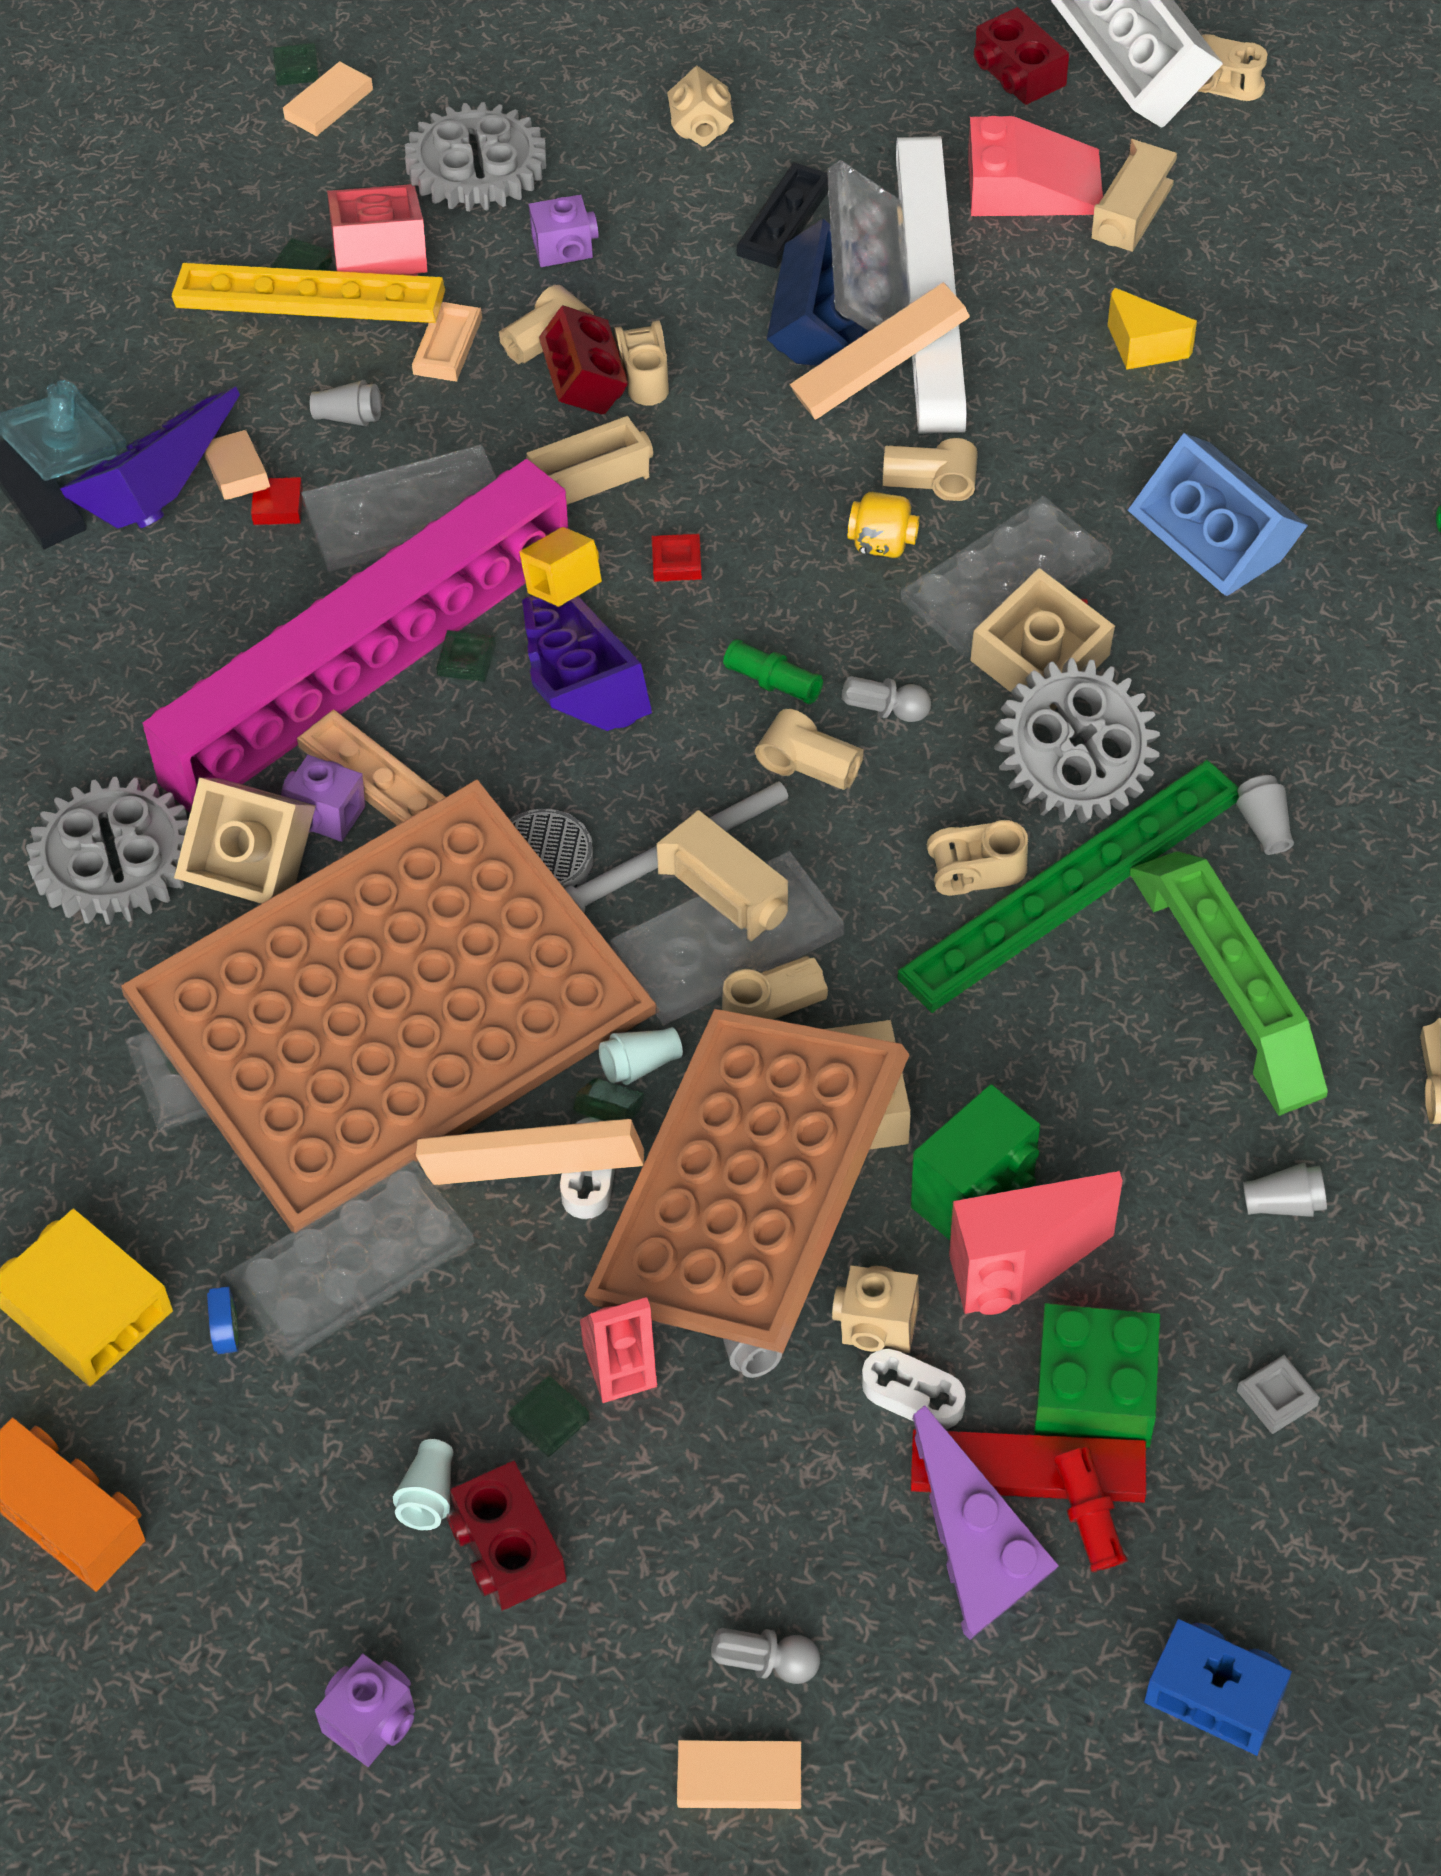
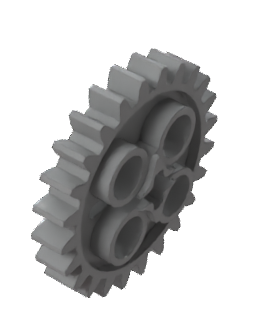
(443, 159)
(1040, 763)
(73, 861)

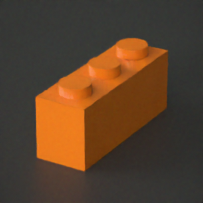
(64, 1507)

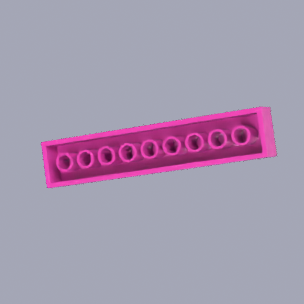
(354, 636)

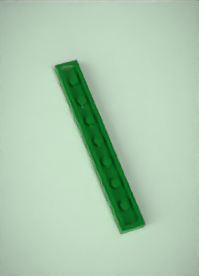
(1067, 886)

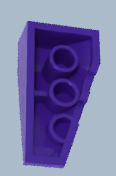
(154, 467)
(583, 665)

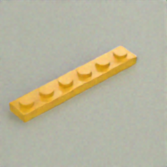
(309, 292)

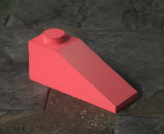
(620, 1349)

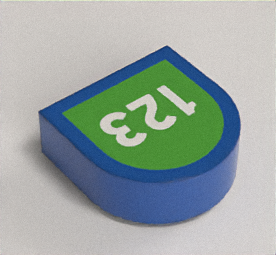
(223, 1320)

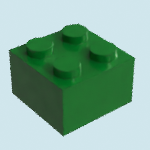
(975, 1154)
(1097, 1373)

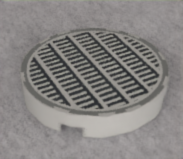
(559, 842)

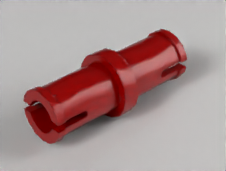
(1090, 1509)

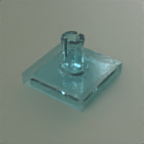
(61, 432)

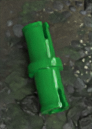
(773, 671)

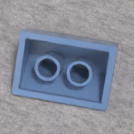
(1215, 515)

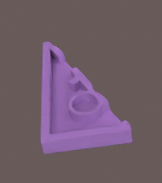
(986, 1543)

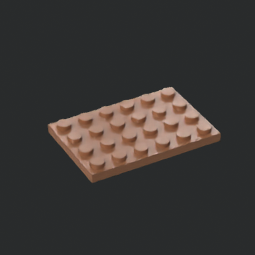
(749, 1177)

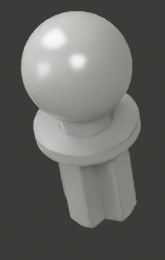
(908, 702)
(793, 1658)

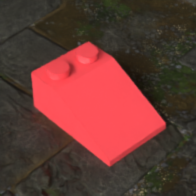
(1029, 170)
(378, 230)
(1026, 1237)

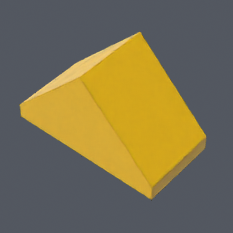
(1148, 332)

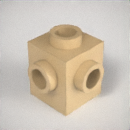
(700, 107)
(877, 1308)

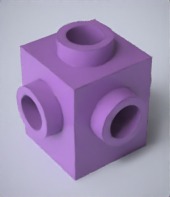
(562, 230)
(333, 790)
(366, 1708)

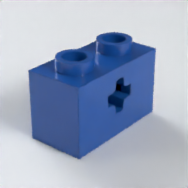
(1238, 1710)

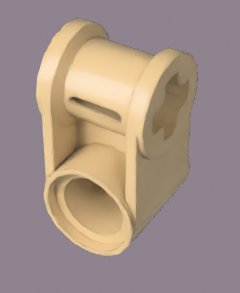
(1236, 69)
(644, 362)
(982, 856)

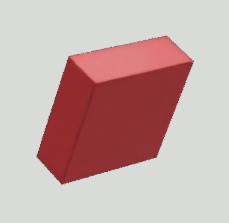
(278, 503)
(676, 557)

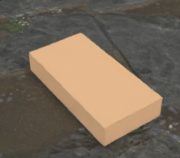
(328, 98)
(447, 342)
(236, 465)
(739, 1774)

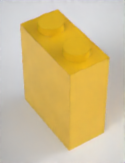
(82, 1296)

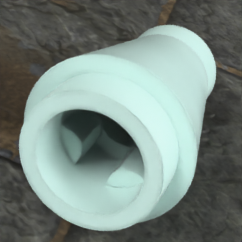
(635, 1054)
(425, 1489)

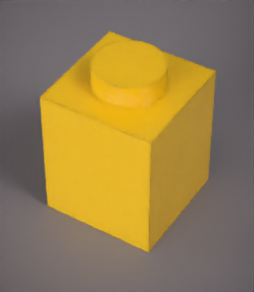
(560, 566)

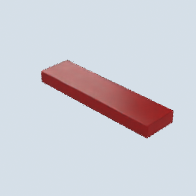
(1027, 1467)

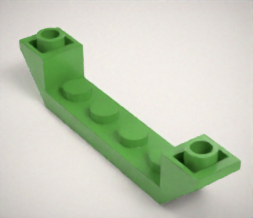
(1277, 1026)

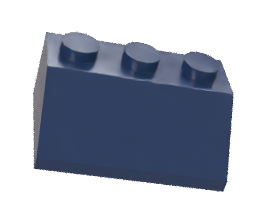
(804, 307)

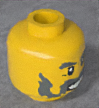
(882, 524)

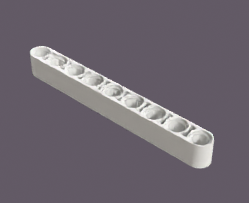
(929, 263)

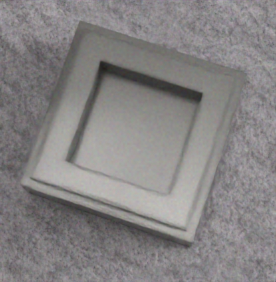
(1278, 1394)

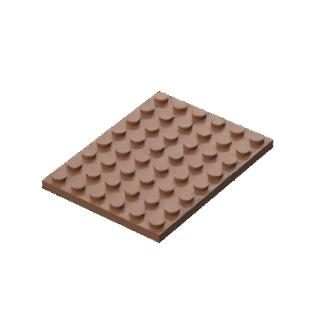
(386, 1003)

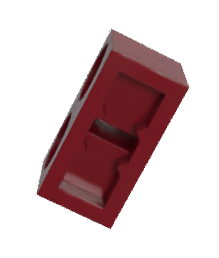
(1021, 56)
(583, 360)
(515, 1533)

